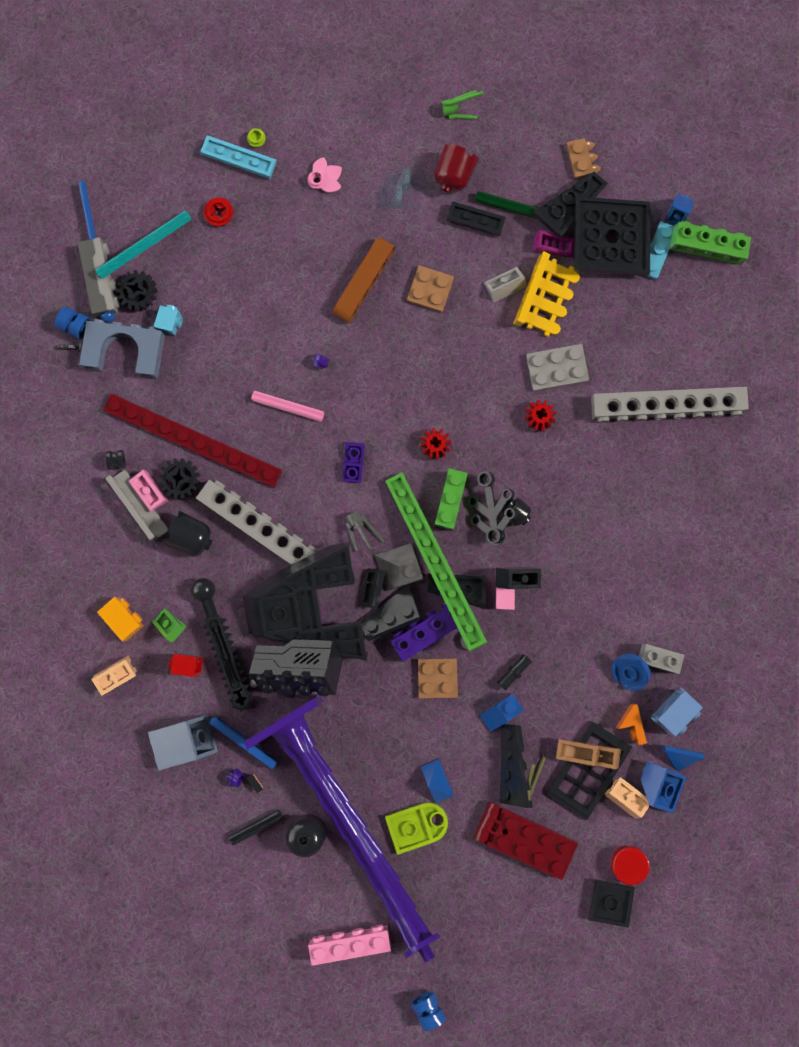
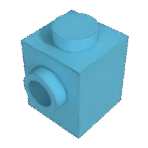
(168, 319)

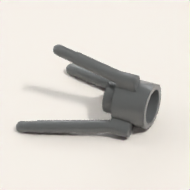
(355, 522)

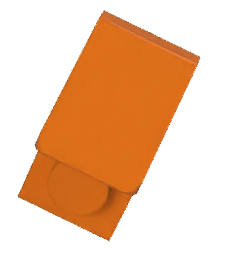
(632, 718)

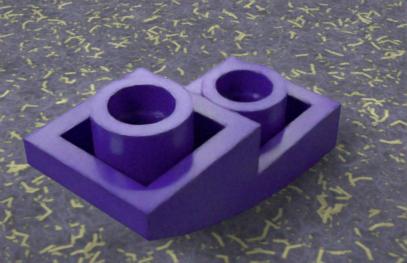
(353, 462)

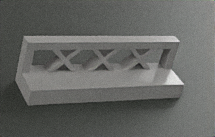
(148, 521)

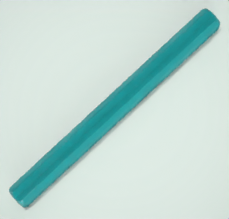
(143, 245)

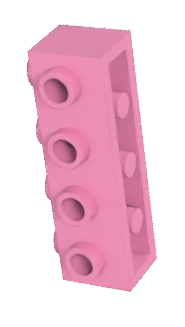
(349, 945)

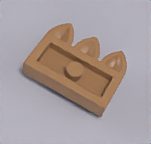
(581, 158)

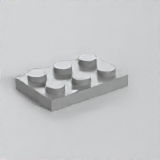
(557, 367)

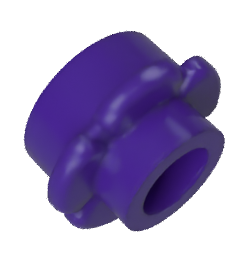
(320, 361)
(235, 778)

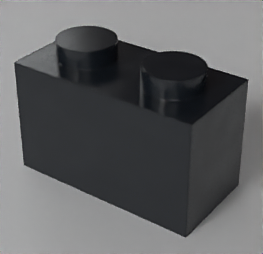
(518, 578)

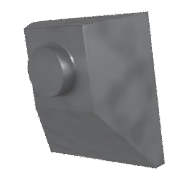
(399, 567)

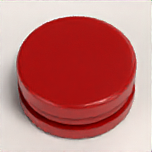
(630, 865)

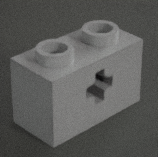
(661, 658)

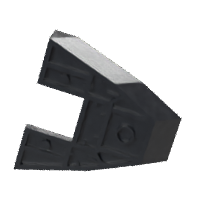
(288, 604)

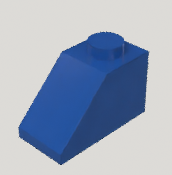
(679, 209)
(502, 712)

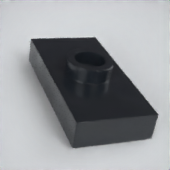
(372, 588)

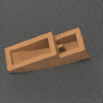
(588, 754)

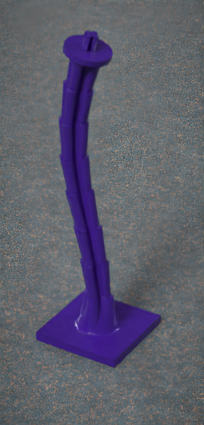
(296, 740)

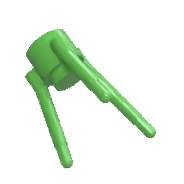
(450, 106)

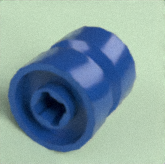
(69, 321)
(427, 1009)

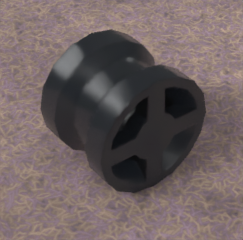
(115, 459)

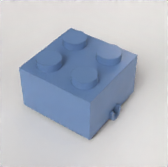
(677, 712)

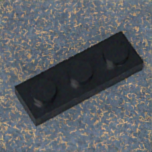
(476, 218)

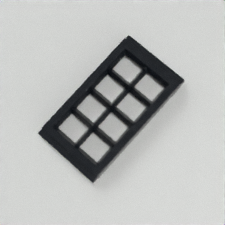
(569, 801)

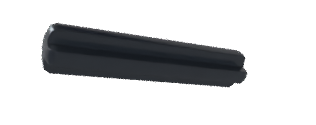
(255, 827)

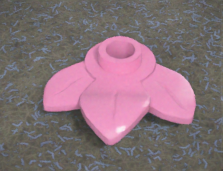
(327, 174)

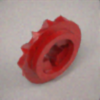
(221, 204)

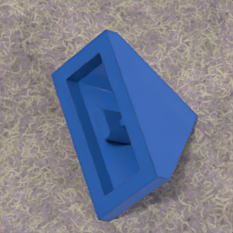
(680, 757)
(437, 781)

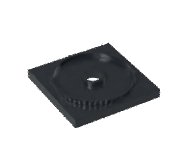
(625, 219)

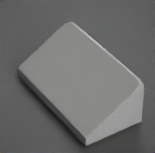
(505, 284)

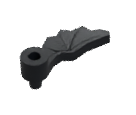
(70, 347)

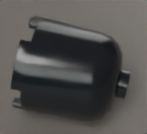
(188, 535)
(309, 827)

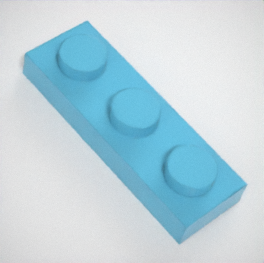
(659, 248)

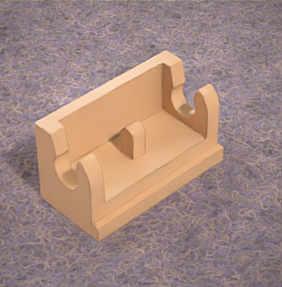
(114, 675)
(628, 798)

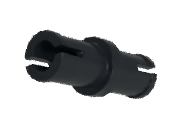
(514, 672)

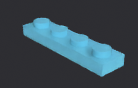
(238, 157)

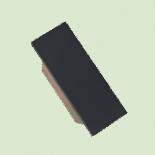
(255, 783)

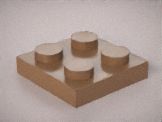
(430, 289)
(437, 678)

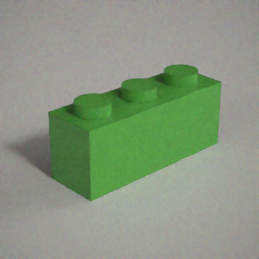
(451, 499)

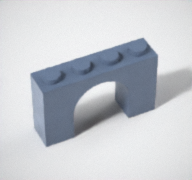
(100, 335)

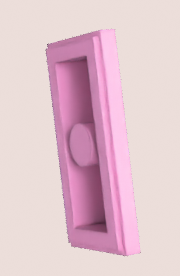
(148, 490)
(504, 598)

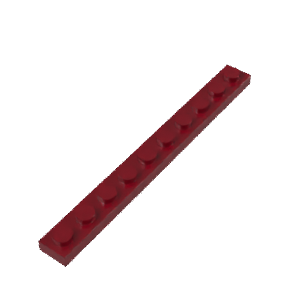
(192, 440)

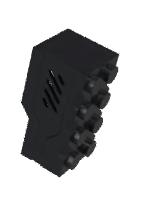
(290, 670)

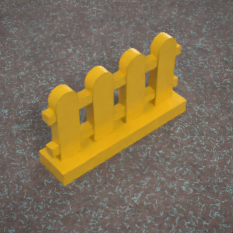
(546, 286)

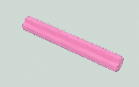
(287, 406)

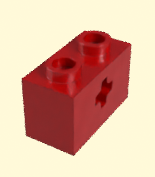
(186, 665)

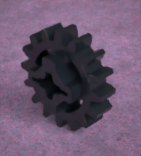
(136, 282)
(178, 486)

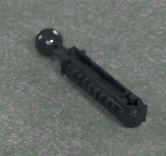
(203, 591)

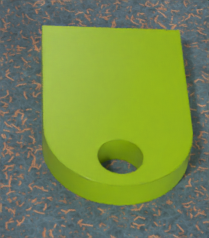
(414, 826)

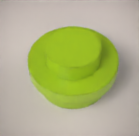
(256, 138)

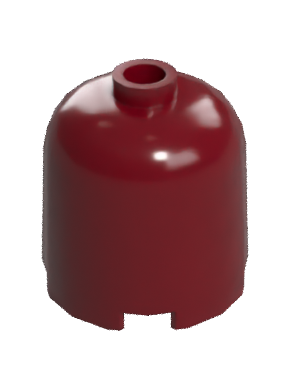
(454, 168)

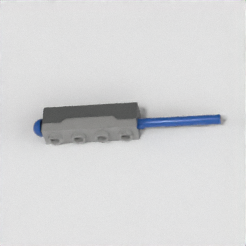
(93, 255)

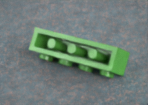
(710, 243)

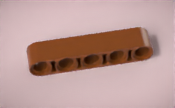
(363, 280)

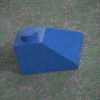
(662, 786)

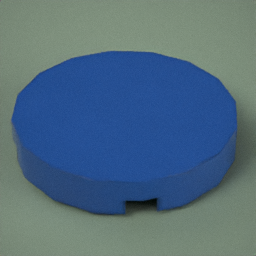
(631, 672)

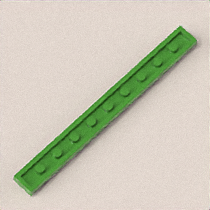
(436, 562)

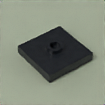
(611, 903)

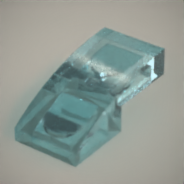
(402, 185)

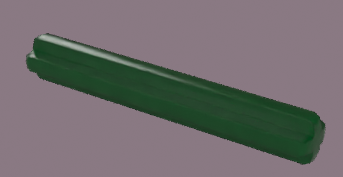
(505, 204)

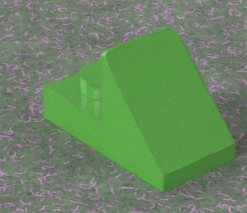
(169, 625)

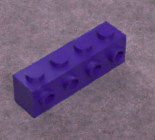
(424, 633)

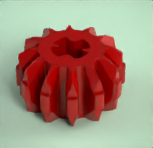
(536, 409)
(440, 439)

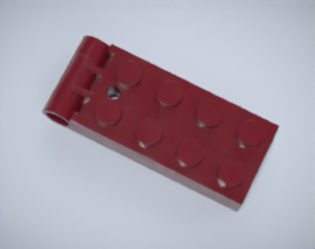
(525, 840)

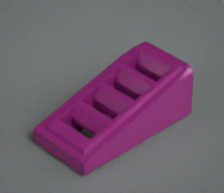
(537, 247)

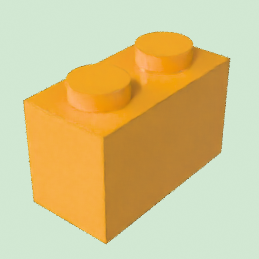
(120, 618)

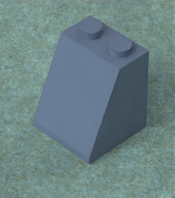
(183, 742)

